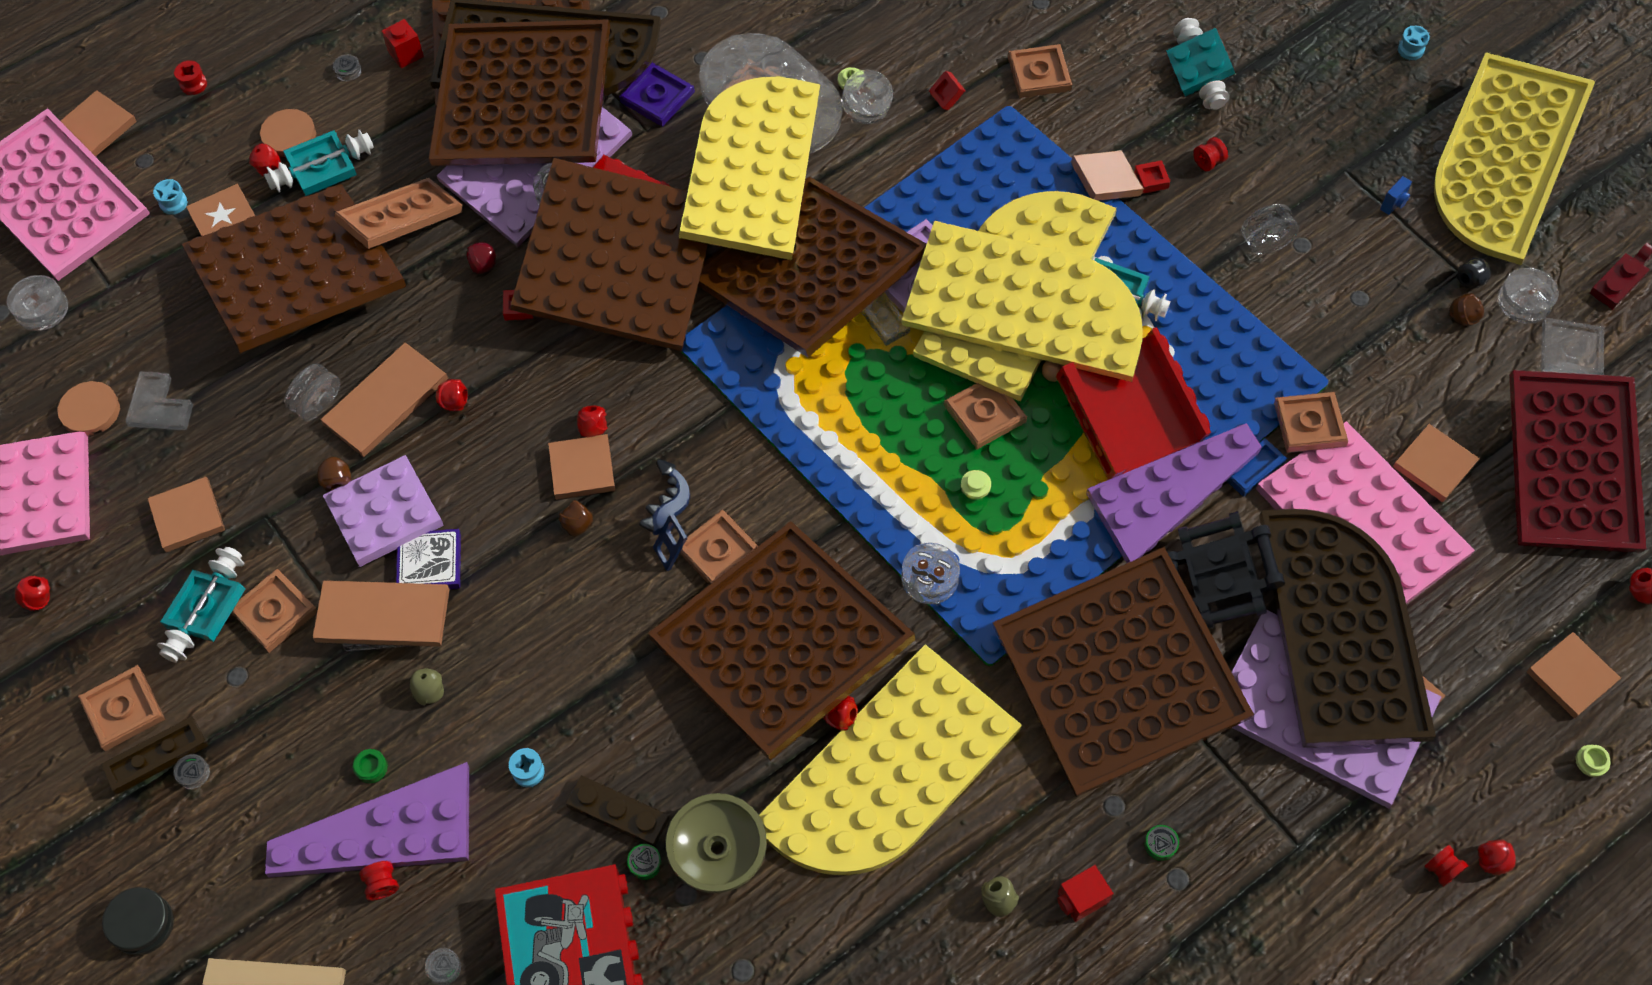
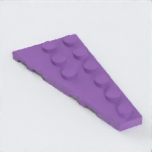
(1160, 495)
(407, 826)

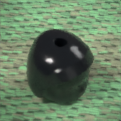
(1474, 273)

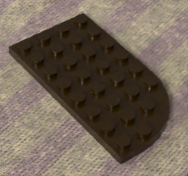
(631, 36)
(1345, 634)

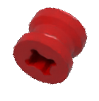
(190, 77)
(1208, 155)
(1446, 865)
(379, 880)

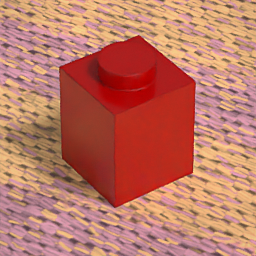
(402, 43)
(1084, 894)

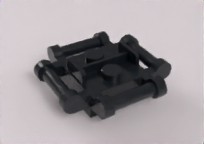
(1225, 570)

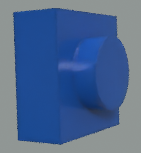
(1396, 196)

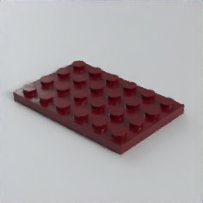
(1577, 461)

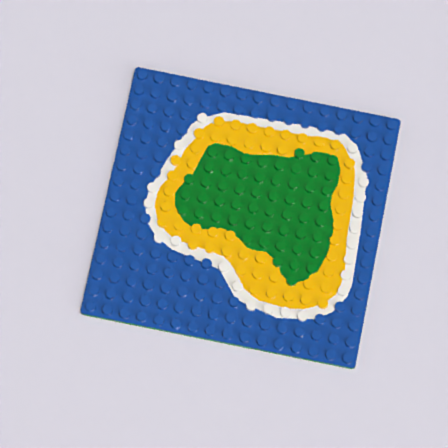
(890, 457)

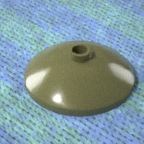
(713, 822)

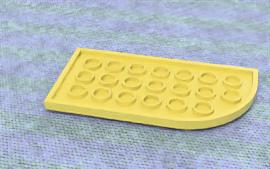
(1507, 153)
(752, 166)
(1045, 219)
(1025, 301)
(889, 771)

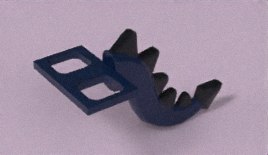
(665, 514)

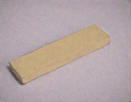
(265, 973)

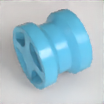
(1413, 42)
(170, 196)
(529, 774)

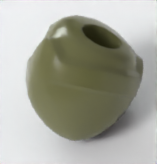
(426, 686)
(999, 896)

